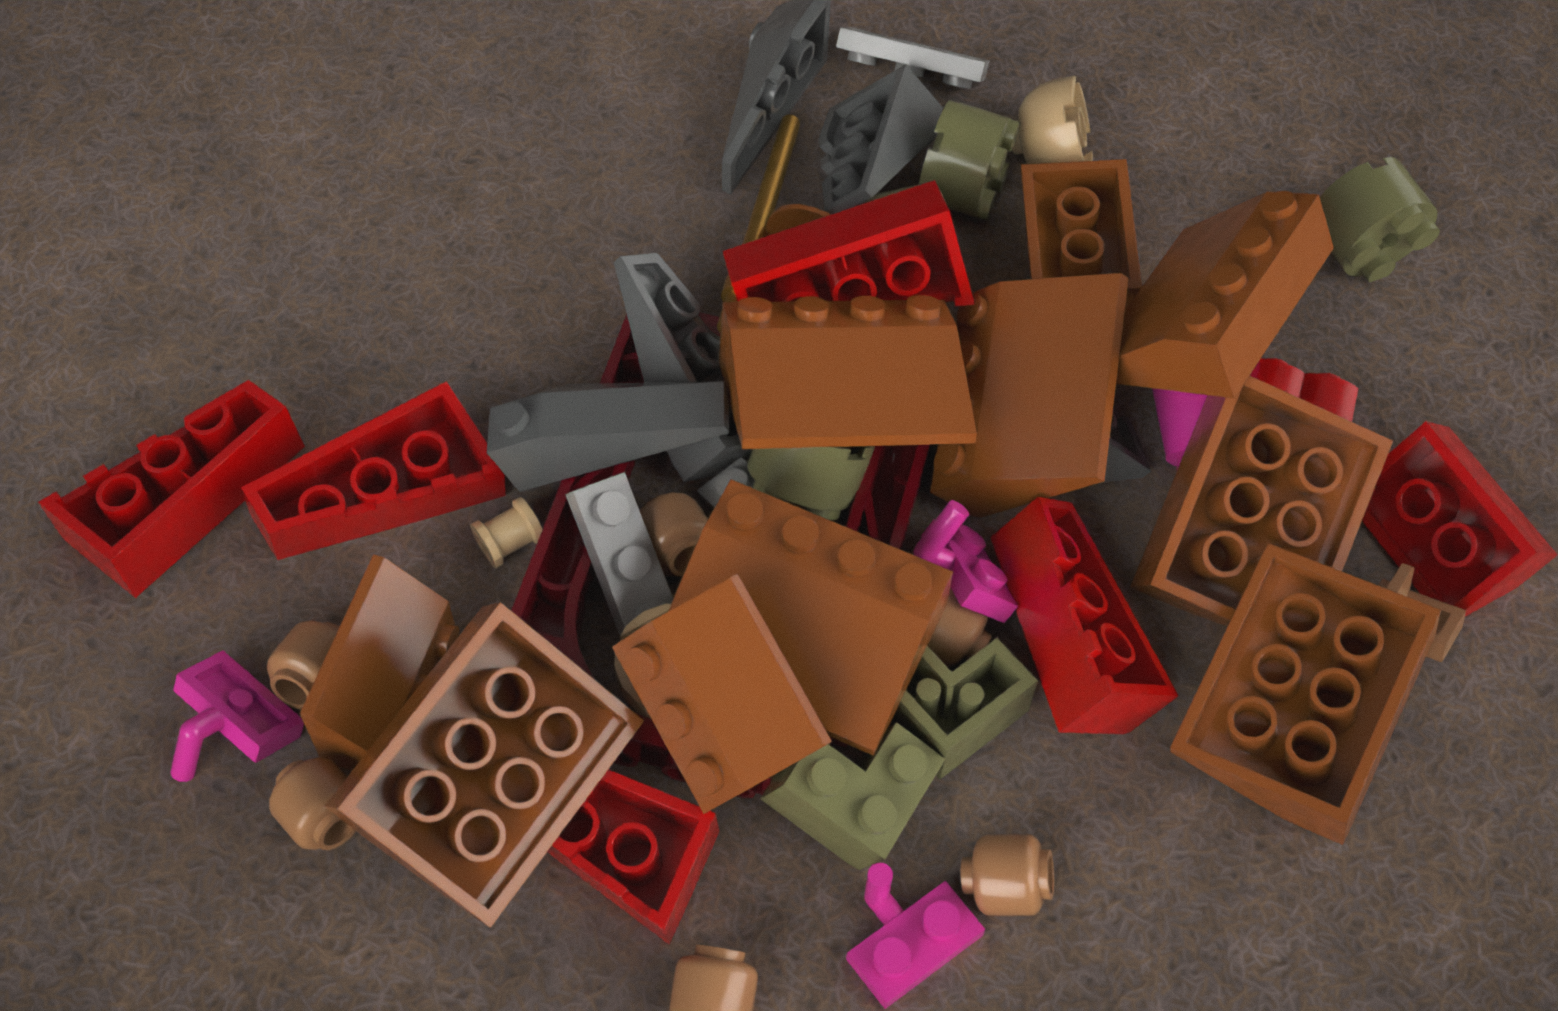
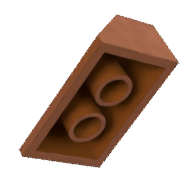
(1080, 220)
(376, 661)
(721, 693)

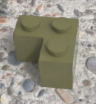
(967, 706)
(856, 805)

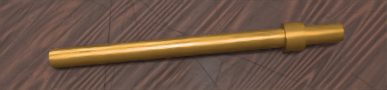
(768, 191)

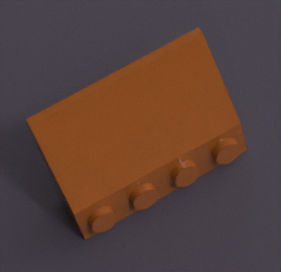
(1223, 295)
(845, 373)
(1039, 390)
(1253, 477)
(835, 601)
(1306, 690)
(486, 763)

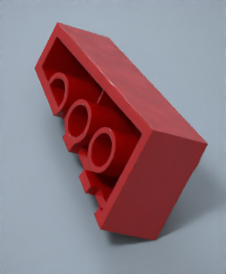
(875, 249)
(377, 477)
(176, 488)
(1078, 624)
(639, 849)

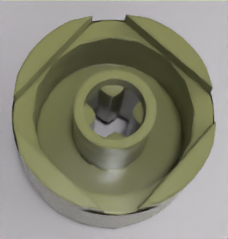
(970, 157)
(1377, 218)
(812, 476)

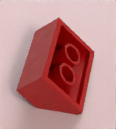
(1452, 522)

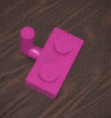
(975, 579)
(236, 707)
(913, 939)

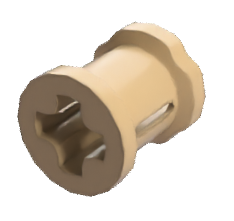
(507, 532)

